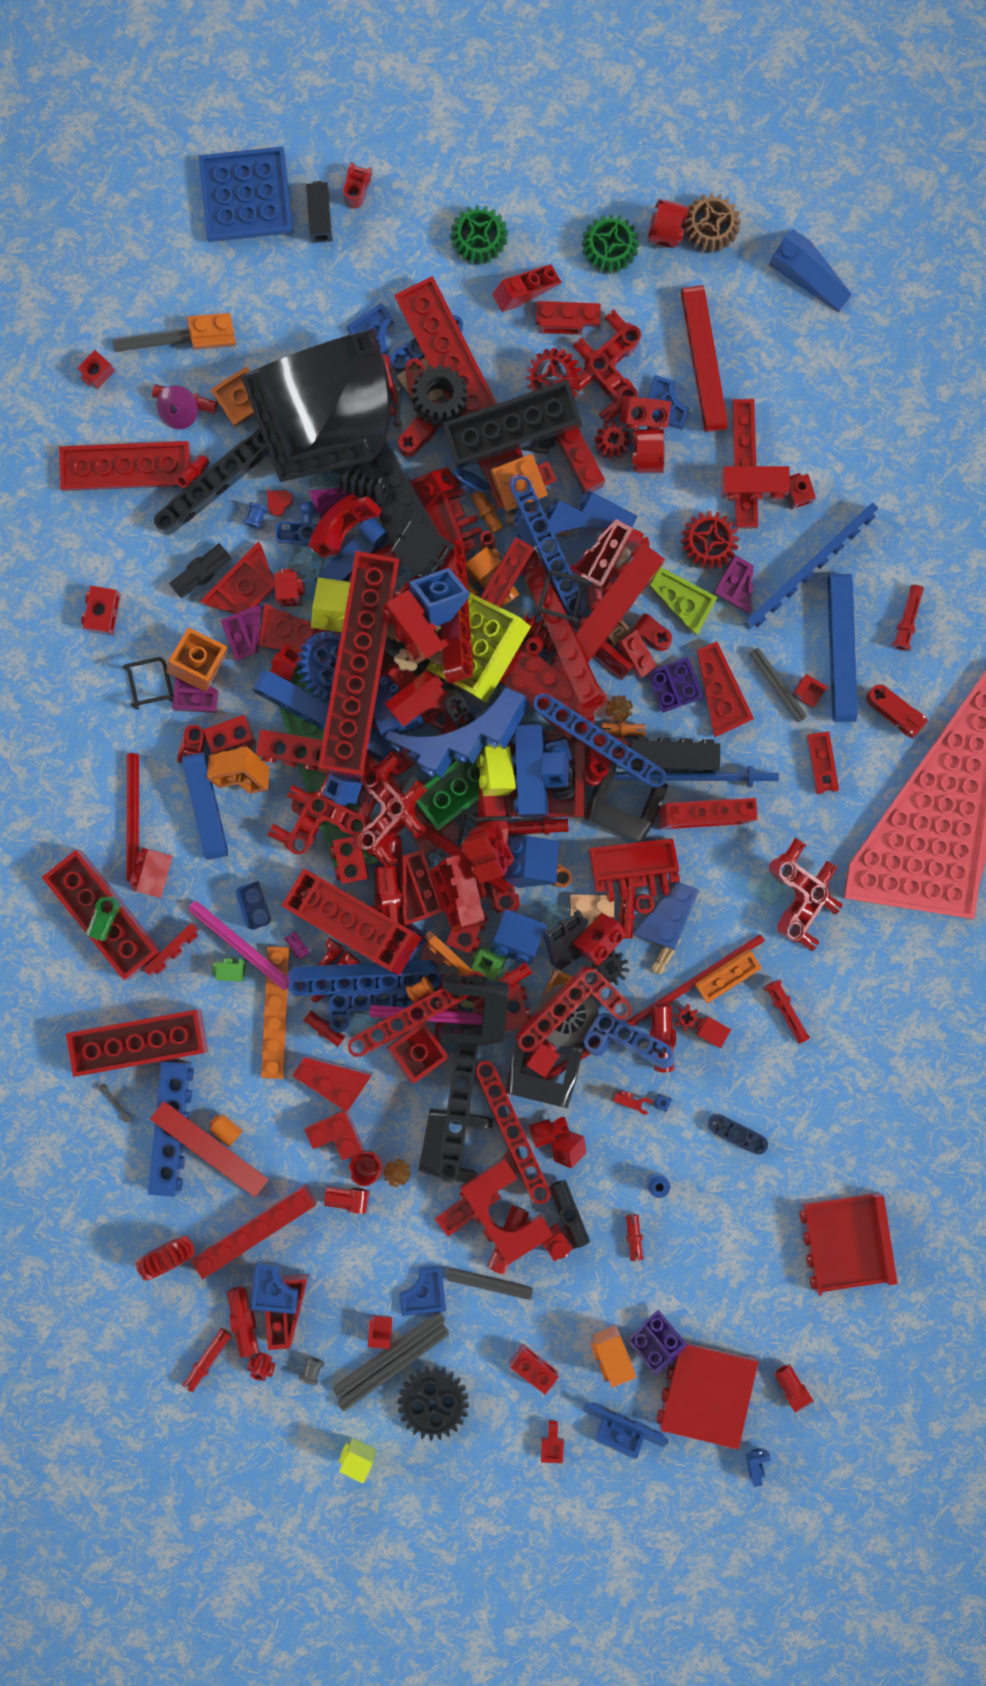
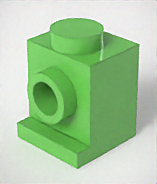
(229, 970)
(489, 970)

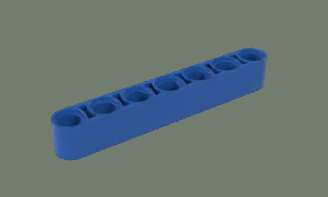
(541, 536)
(842, 647)
(308, 707)
(610, 742)
(354, 977)

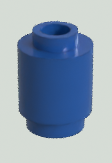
(654, 1179)

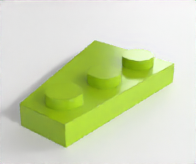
(684, 599)

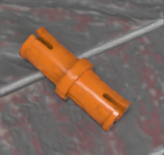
(487, 512)
(623, 729)

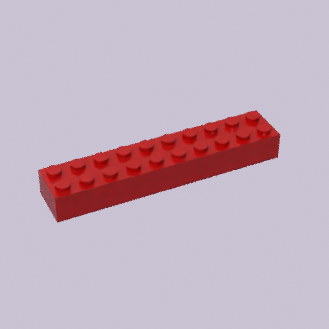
(358, 666)

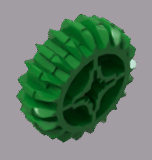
(468, 246)
(618, 246)

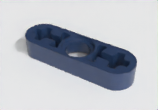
(720, 1132)

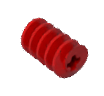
(537, 628)

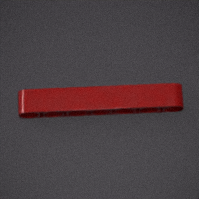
(704, 358)
(457, 632)
(408, 1022)
(519, 1140)

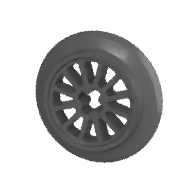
(578, 1035)

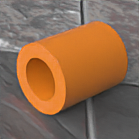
(225, 1129)

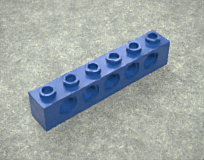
(158, 1183)

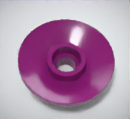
(183, 401)

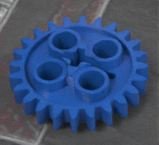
(313, 668)

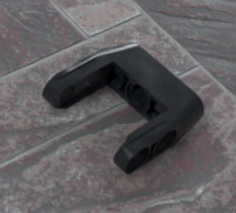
(618, 820)
(493, 1014)
(542, 1089)
(432, 1143)

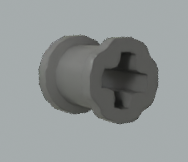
(311, 1370)

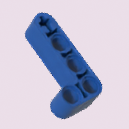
(370, 539)
(350, 1004)
(632, 1043)

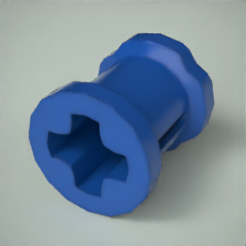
(255, 515)

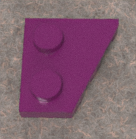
(736, 584)

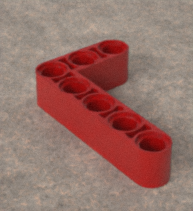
(570, 1004)

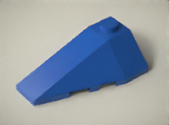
(806, 267)

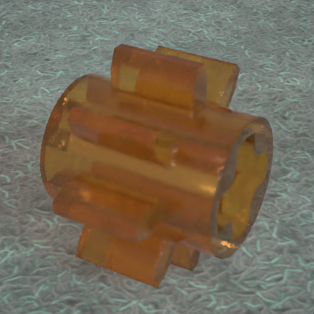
(619, 708)
(397, 1173)

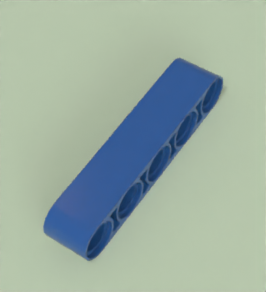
(205, 806)

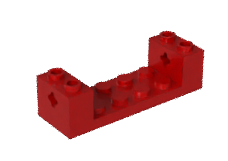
(351, 921)

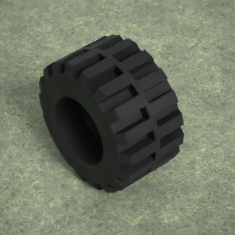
(439, 379)

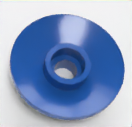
(471, 481)

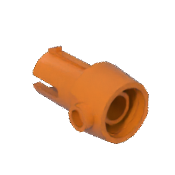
(483, 567)

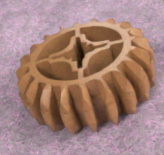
(726, 215)

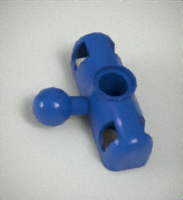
(294, 535)

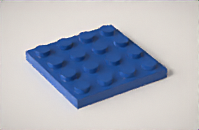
(245, 194)

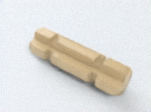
(662, 959)

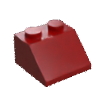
(417, 1053)

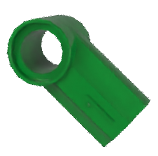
(102, 919)

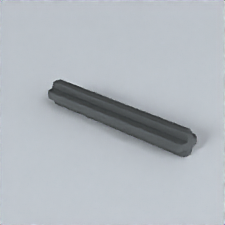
(151, 340)
(778, 685)
(489, 1283)

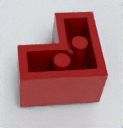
(339, 1129)

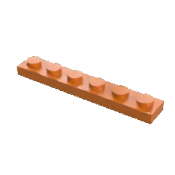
(275, 1018)

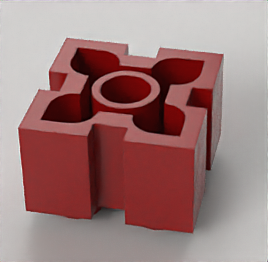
(487, 852)

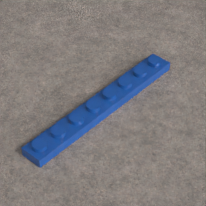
(818, 560)

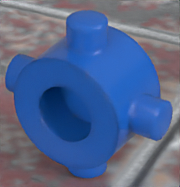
(662, 1102)

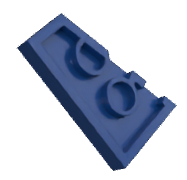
(669, 917)

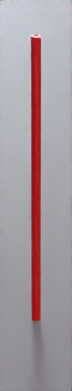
(666, 999)

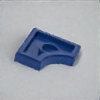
(379, 320)
(665, 390)
(271, 1292)
(426, 1294)

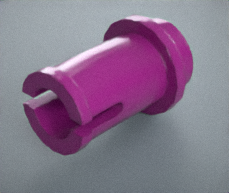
(298, 946)

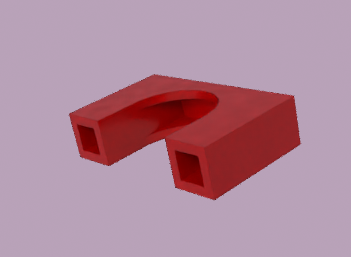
(418, 696)
(510, 1242)

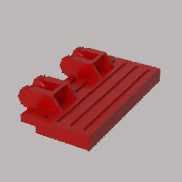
(446, 511)
(636, 863)

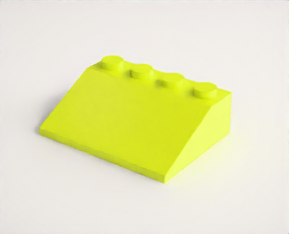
(494, 642)

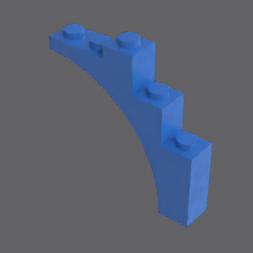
(593, 512)
(491, 728)

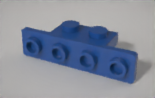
(622, 1434)

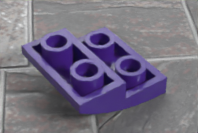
(675, 685)
(657, 1342)

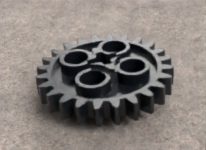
(421, 1418)

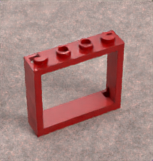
(707, 813)

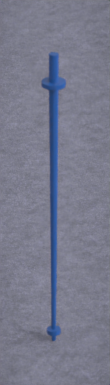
(709, 776)

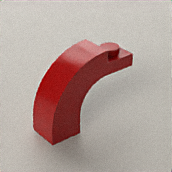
(338, 521)

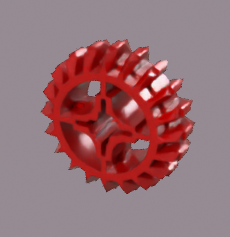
(554, 369)
(701, 537)
(165, 1258)

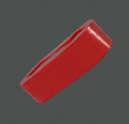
(409, 374)

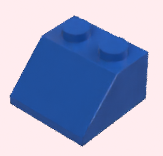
(439, 595)
(533, 861)
(518, 937)

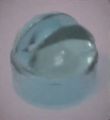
(441, 856)

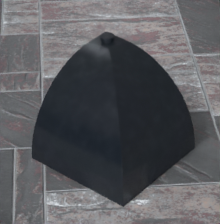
(322, 405)

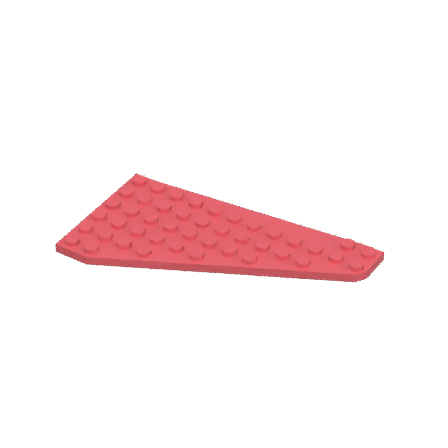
(933, 835)

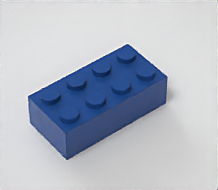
(532, 793)

